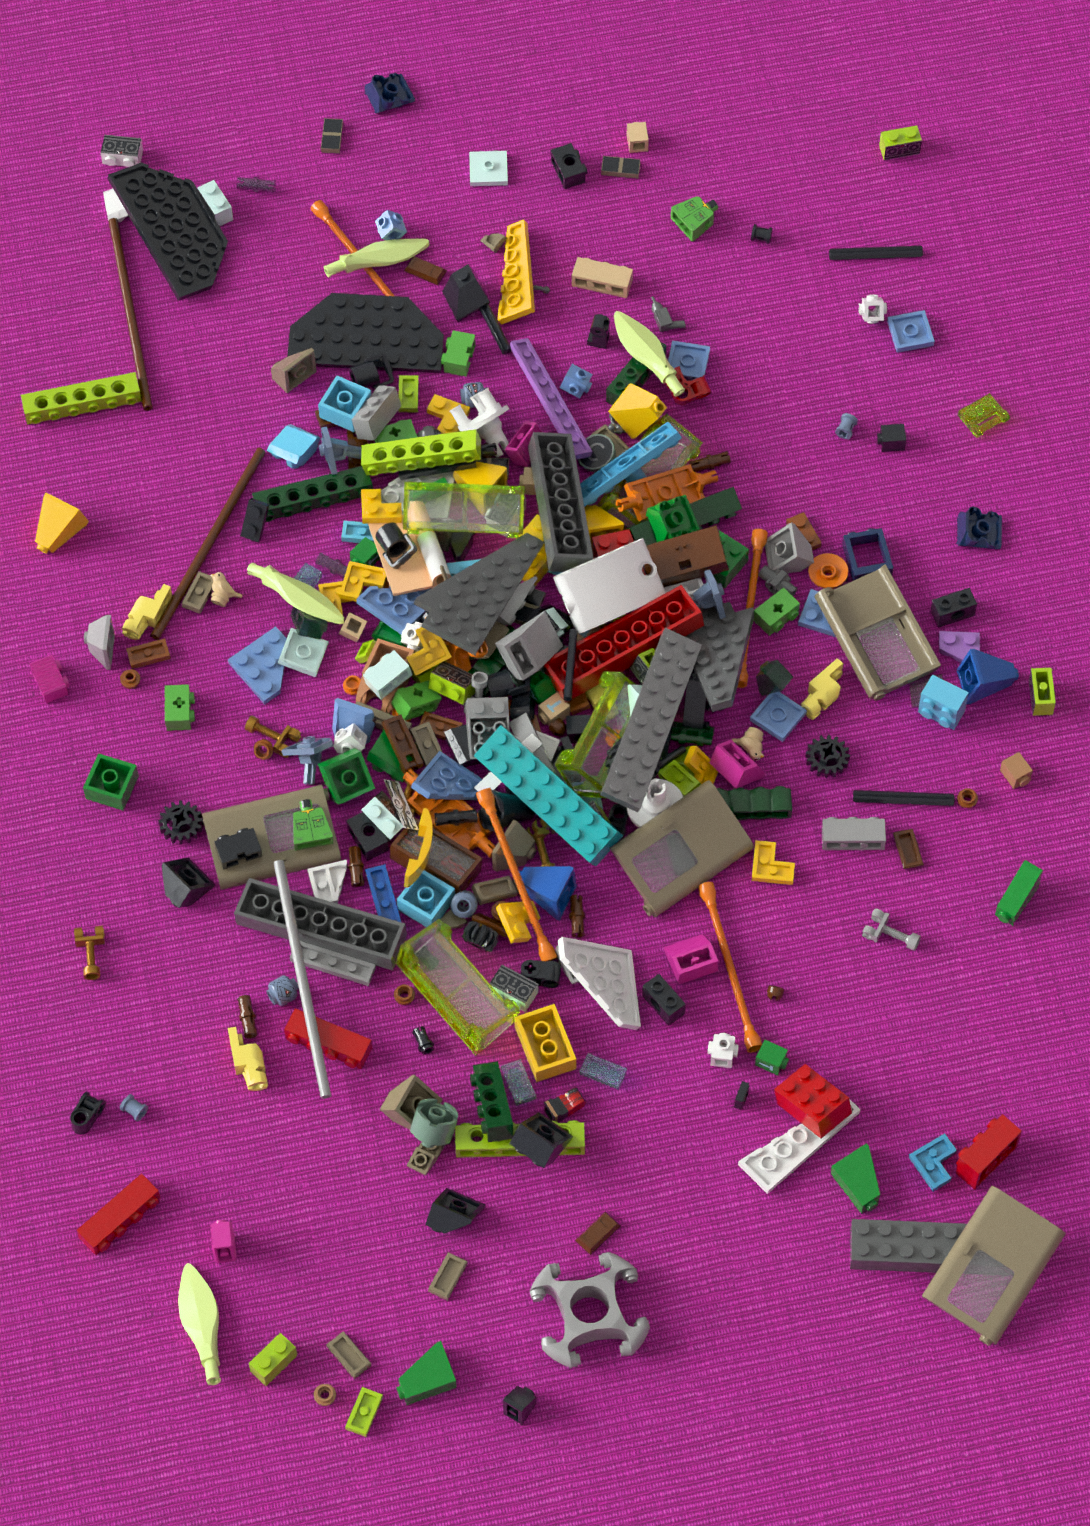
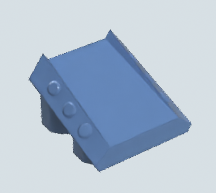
(348, 713)

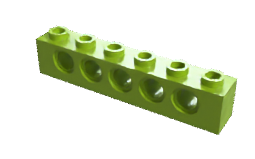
(72, 394)
(434, 451)
(468, 1148)

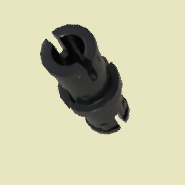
(456, 817)

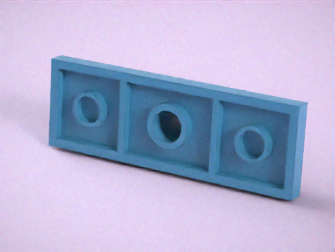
(629, 463)

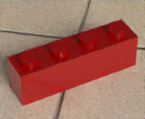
(335, 1040)
(119, 1214)

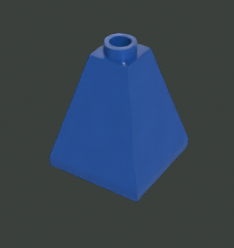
(985, 675)
(550, 887)

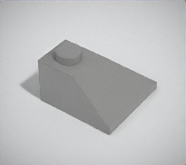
(788, 550)
(101, 640)

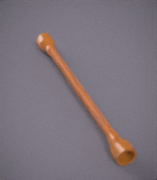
(322, 212)
(758, 540)
(487, 801)
(751, 1038)

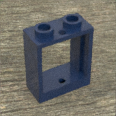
(868, 536)

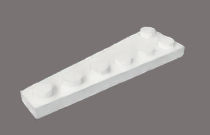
(786, 1153)

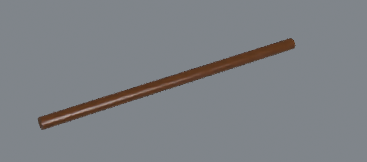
(130, 314)
(207, 544)

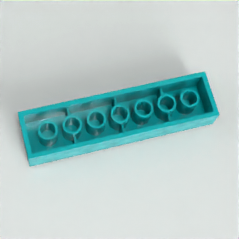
(548, 795)

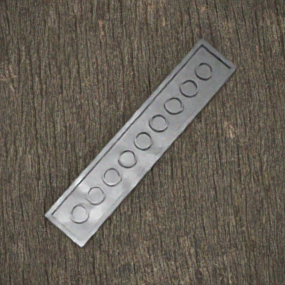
(651, 720)

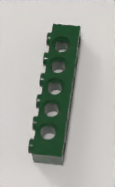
(316, 486)

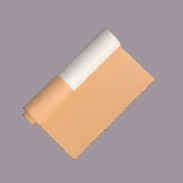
(421, 570)

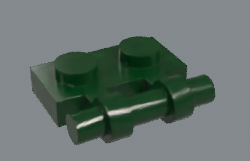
(692, 735)

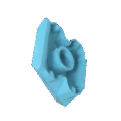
(294, 446)

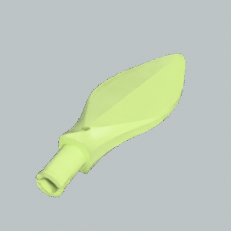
(378, 254)
(646, 349)
(297, 593)
(200, 1319)

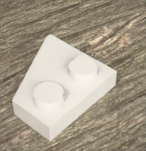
(328, 880)

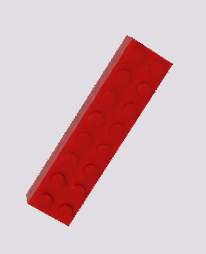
(621, 642)

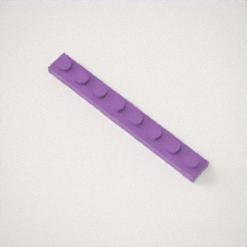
(549, 395)

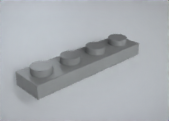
(337, 964)

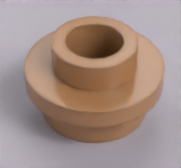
(324, 1388)

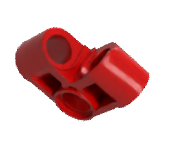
(695, 389)

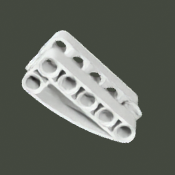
(609, 586)

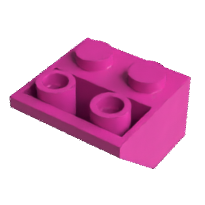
(735, 764)
(691, 958)

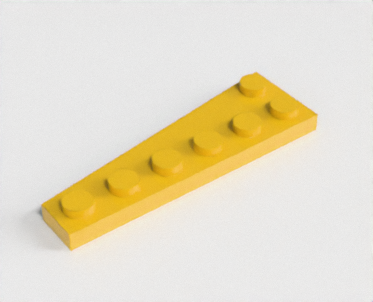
(517, 284)

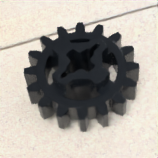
(821, 750)
(182, 826)

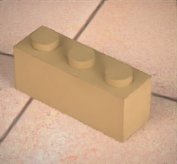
(602, 277)

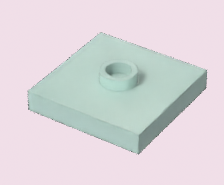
(488, 168)
(303, 653)

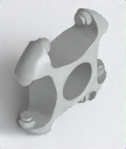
(599, 1287)

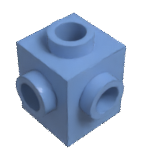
(390, 225)
(576, 381)

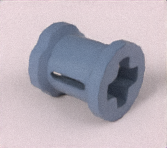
(846, 426)
(134, 1107)

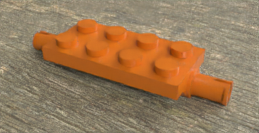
(664, 487)
(466, 834)

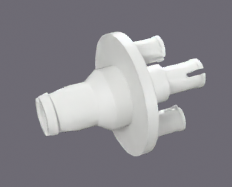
(487, 423)
(659, 797)

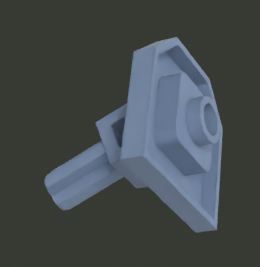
(336, 450)
(710, 595)
(309, 755)

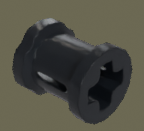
(761, 234)

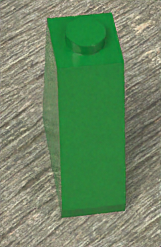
(1019, 893)
(858, 1178)
(427, 1376)

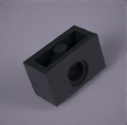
(568, 165)
(953, 607)
(370, 845)
(663, 999)

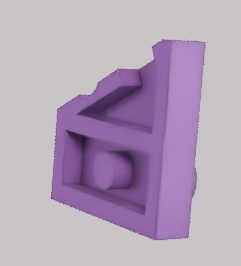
(958, 643)

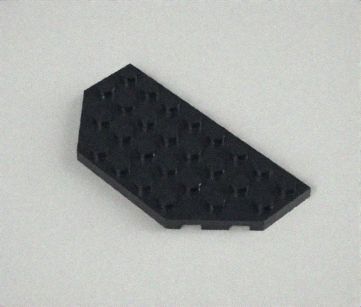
(173, 226)
(358, 326)

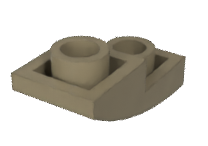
(424, 1158)

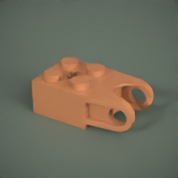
(380, 649)

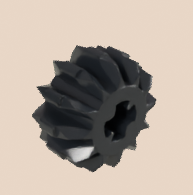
(480, 936)

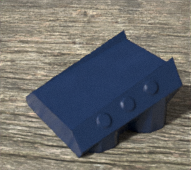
(388, 92)
(979, 529)

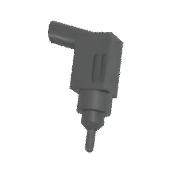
(663, 317)

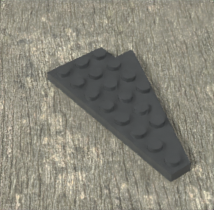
(473, 599)
(721, 653)

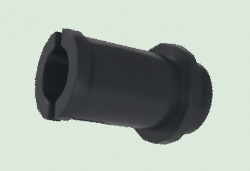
(423, 1040)

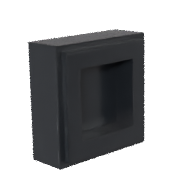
(742, 1095)

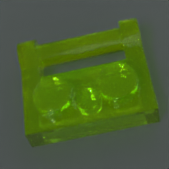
(981, 410)

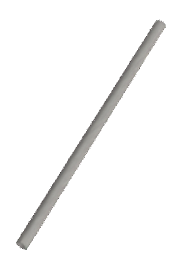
(302, 979)

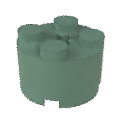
(434, 1123)

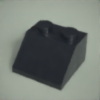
(540, 1140)

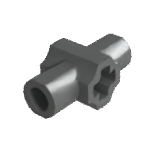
(777, 580)

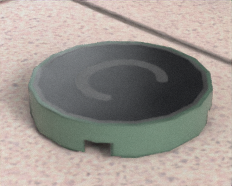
(602, 452)

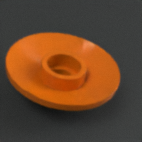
(830, 564)

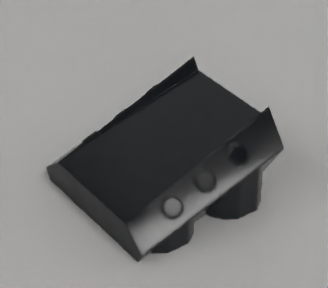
(458, 741)

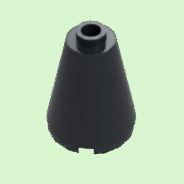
(508, 808)

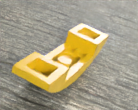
(416, 867)

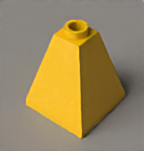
(636, 410)
(483, 475)
(601, 522)
(57, 523)

